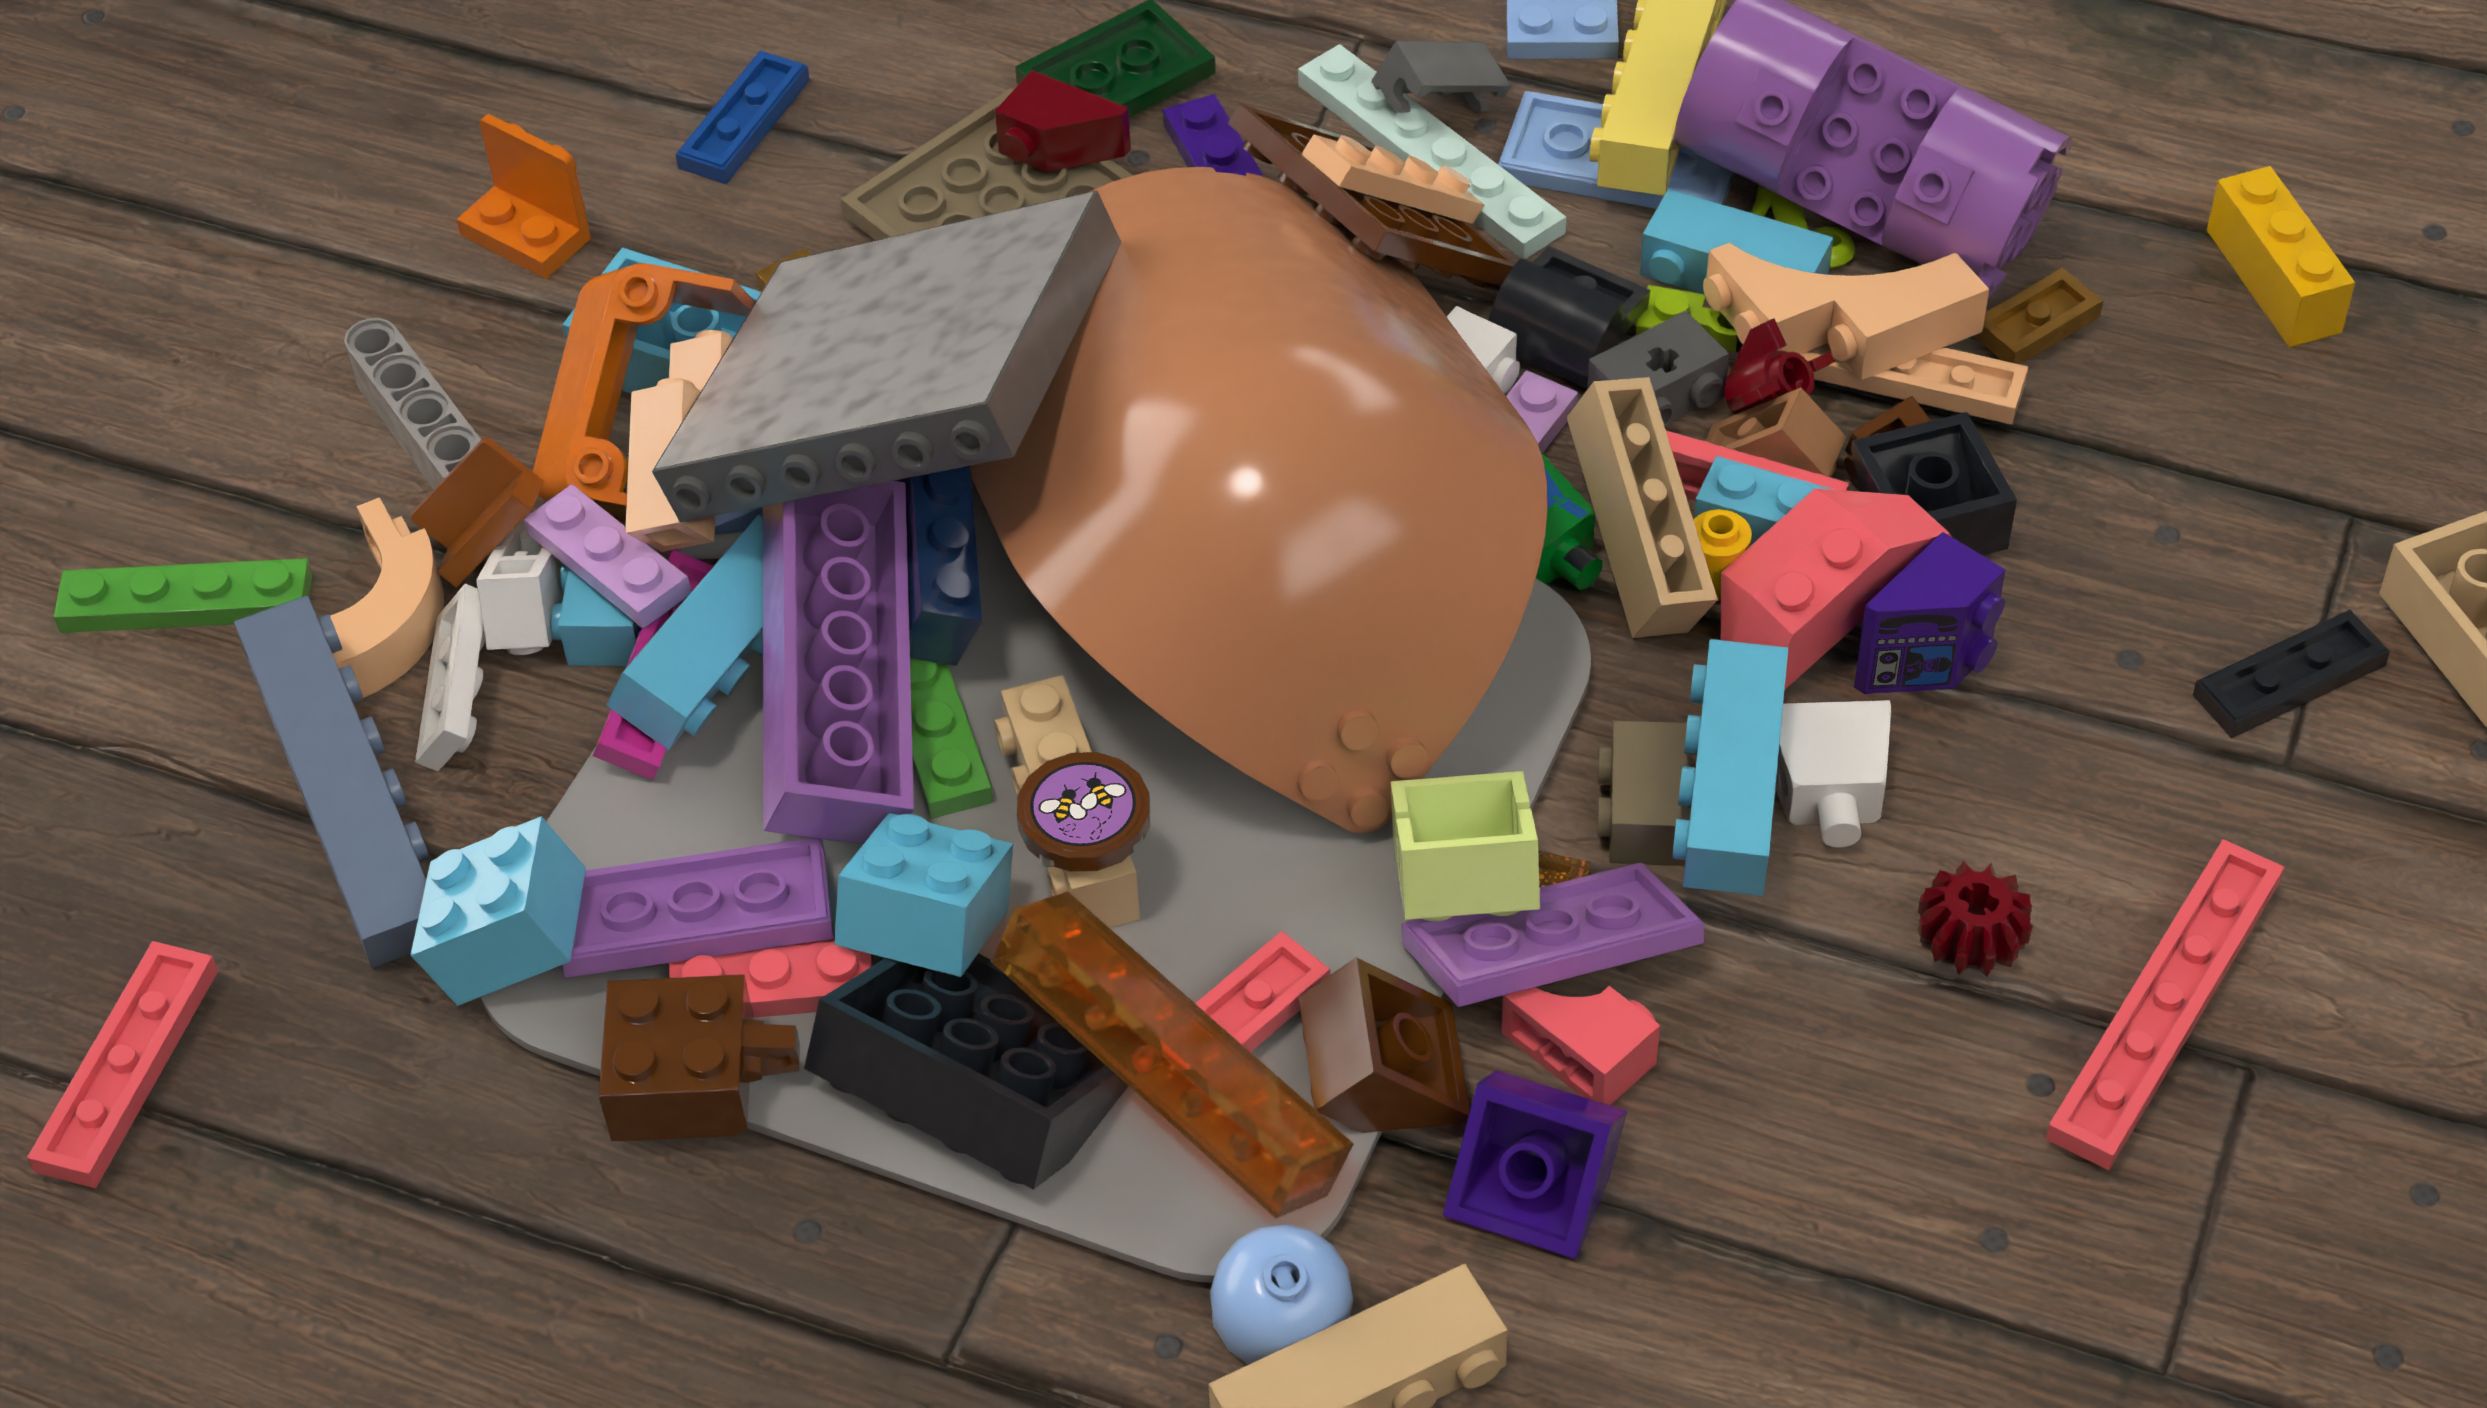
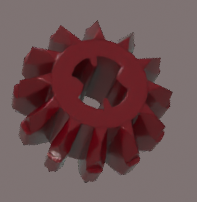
(1975, 918)

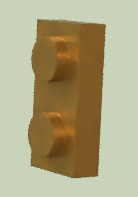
(2039, 317)

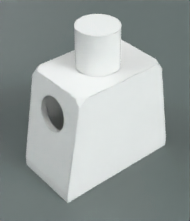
(1833, 766)

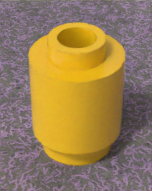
(1723, 540)

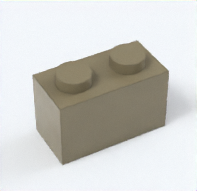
(1644, 791)

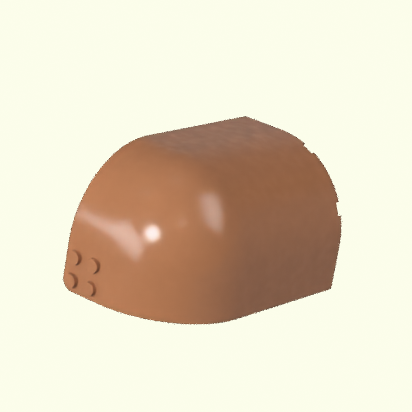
(1276, 493)

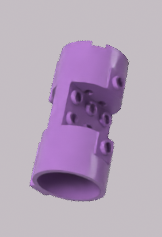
(1869, 138)

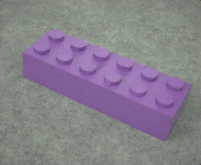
(836, 664)

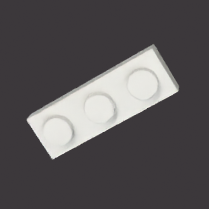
(452, 681)

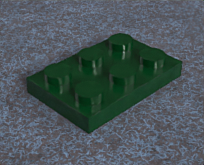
(1128, 59)

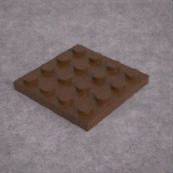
(1378, 224)

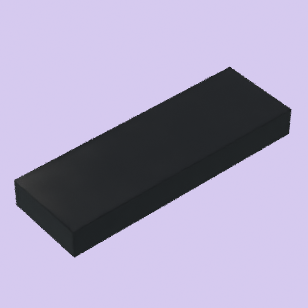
(2290, 673)

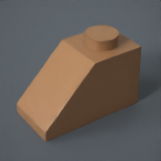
(1784, 431)

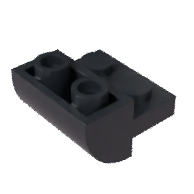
(1566, 312)

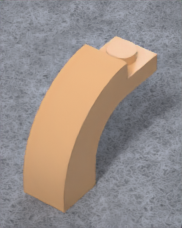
(398, 617)

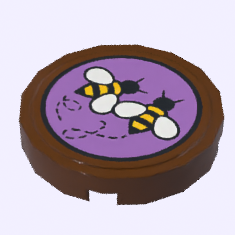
(1083, 811)

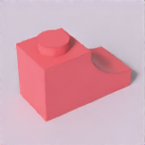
(1587, 1042)

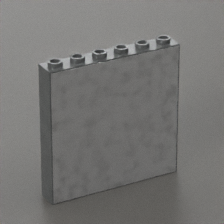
(891, 359)

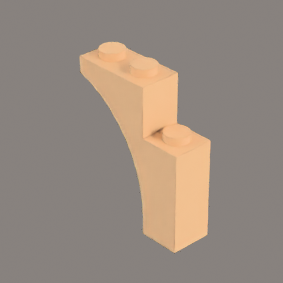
(1864, 318)
(653, 422)

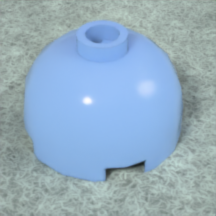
(1264, 1317)

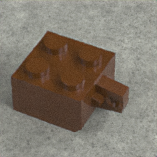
(685, 1057)

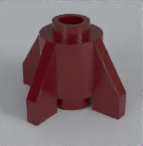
(1766, 372)

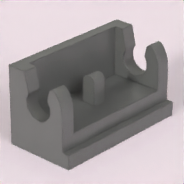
(1440, 70)

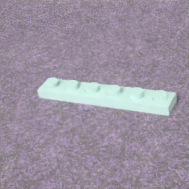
(1510, 210)

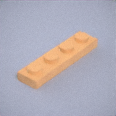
(1392, 179)
(1941, 380)

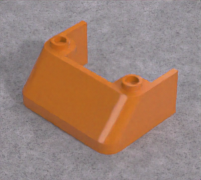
(594, 368)

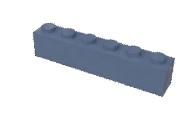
(338, 773)

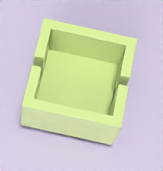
(1465, 846)

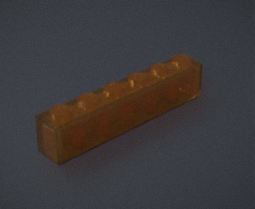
(1172, 1054)

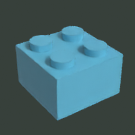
(923, 893)
(499, 911)

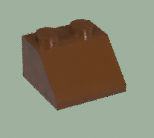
(1382, 1052)

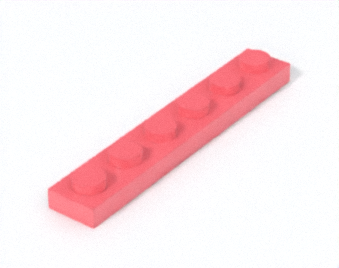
(2164, 1005)

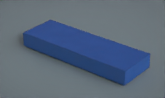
(742, 117)

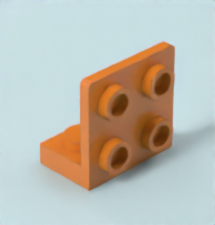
(535, 204)

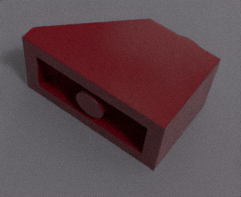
(1060, 125)

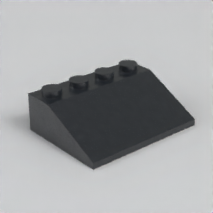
(964, 1064)

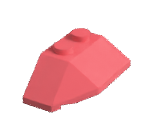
(1819, 569)

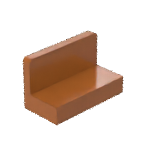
(477, 507)

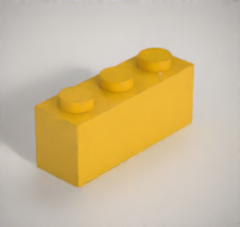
(2280, 256)

